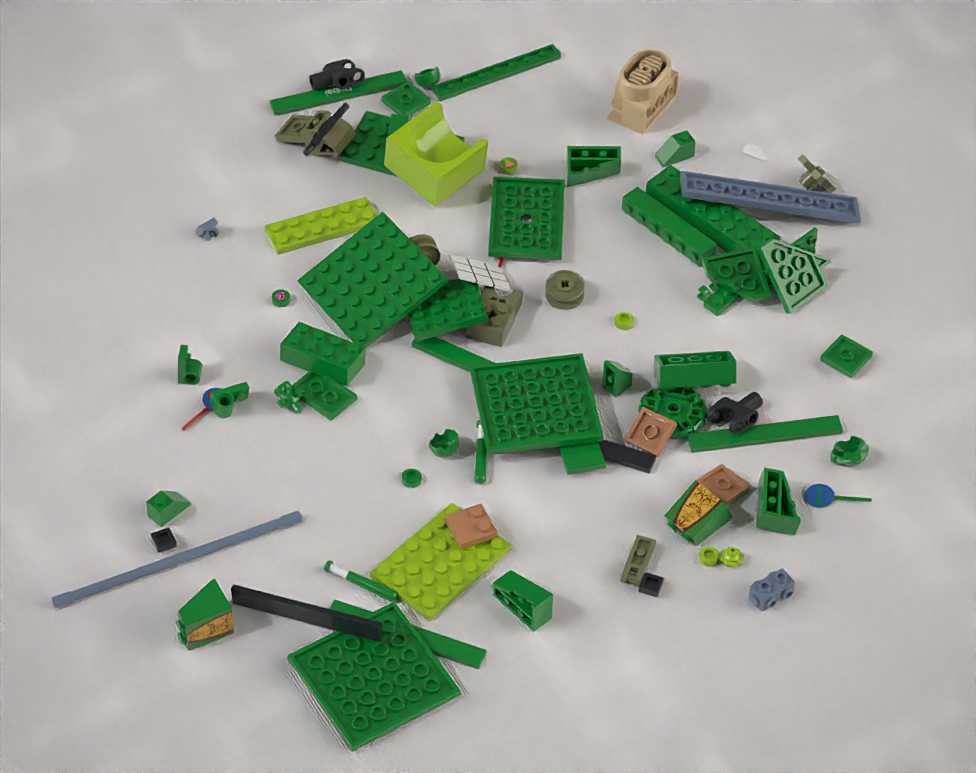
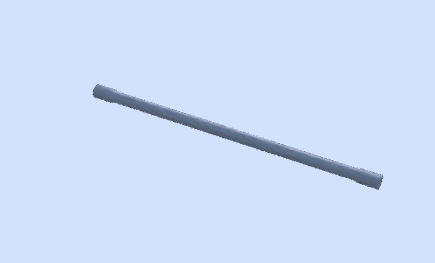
(71, 596)

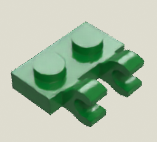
(719, 300)

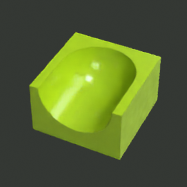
(432, 156)

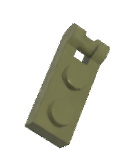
(638, 560)

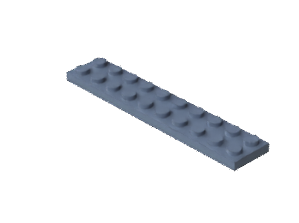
(769, 197)

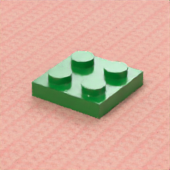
(406, 99)
(846, 356)

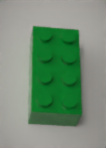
(322, 353)
(695, 369)

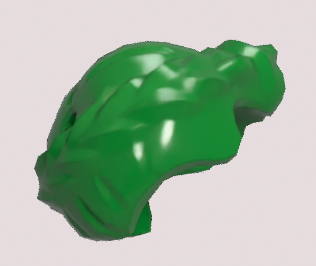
(850, 452)

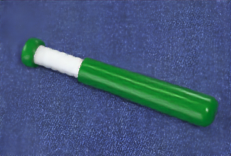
(480, 461)
(363, 582)

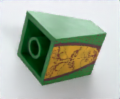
(697, 514)
(205, 617)

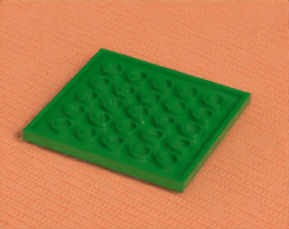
(372, 281)
(535, 404)
(374, 684)

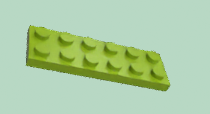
(319, 225)

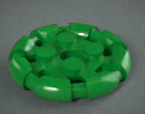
(679, 399)

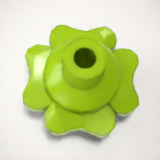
(731, 557)

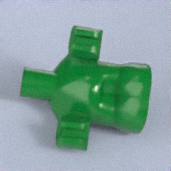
(289, 397)

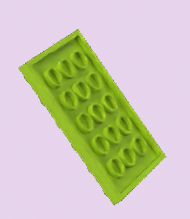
(433, 569)

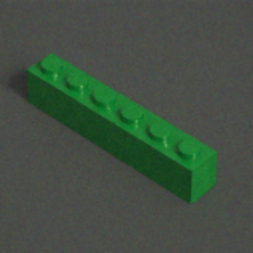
(668, 226)

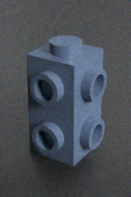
(771, 589)

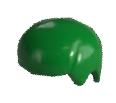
(428, 77)
(444, 444)

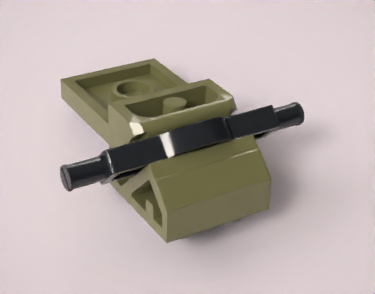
(320, 132)

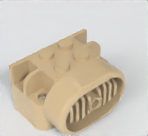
(644, 90)

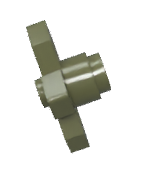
(814, 176)

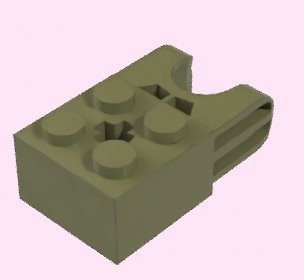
(501, 317)

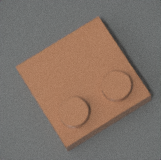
(650, 432)
(724, 484)
(471, 526)

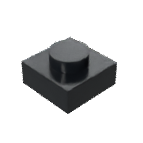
(163, 540)
(651, 584)

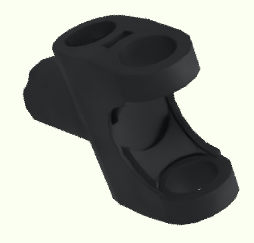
(337, 75)
(740, 414)

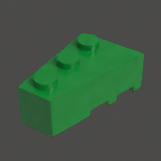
(591, 163)
(774, 503)
(524, 599)

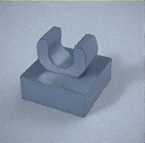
(205, 228)

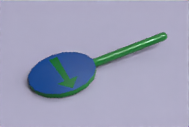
(822, 496)

